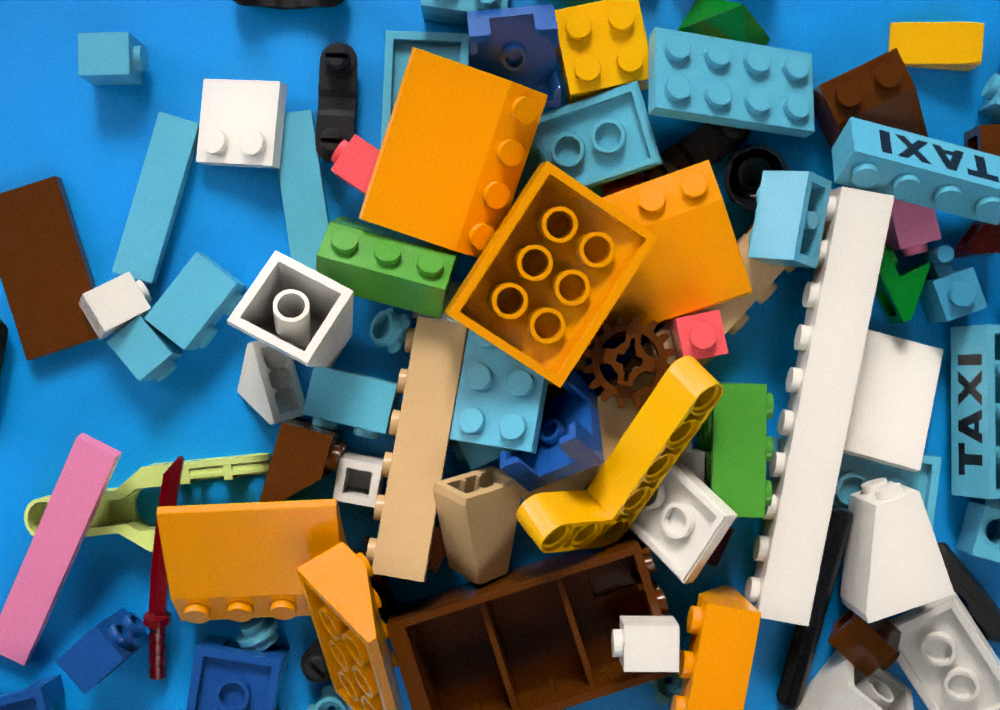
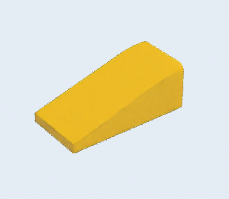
(938, 44)

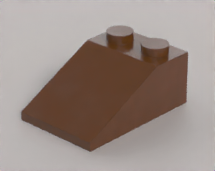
(871, 92)

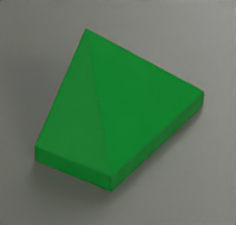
(725, 21)

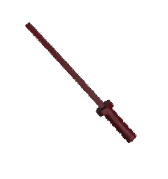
(158, 617)

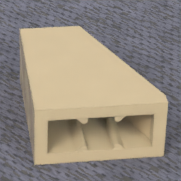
(478, 521)

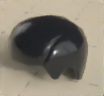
(744, 173)

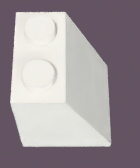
(297, 312)
(890, 553)
(844, 687)

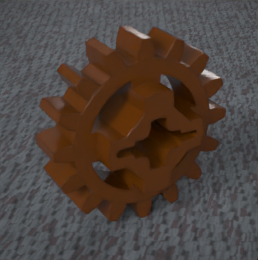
(608, 356)

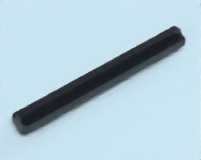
(806, 637)

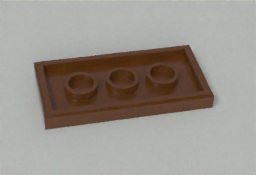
(44, 268)

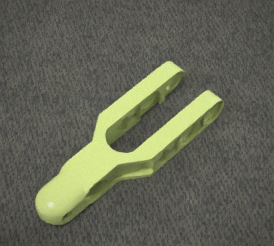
(118, 506)

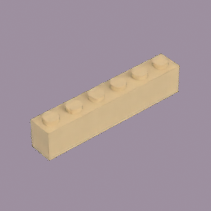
(420, 449)

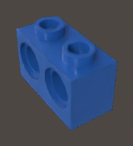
(103, 649)

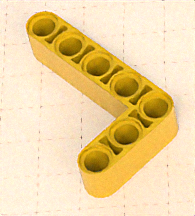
(632, 471)

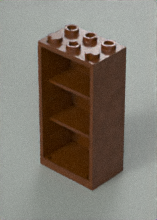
(529, 634)

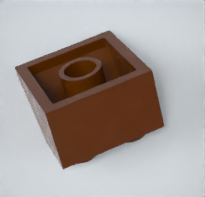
(301, 458)

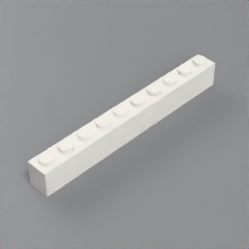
(819, 405)

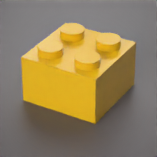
(601, 47)

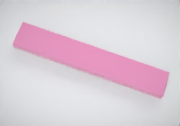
(55, 546)

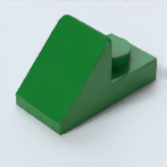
(899, 291)

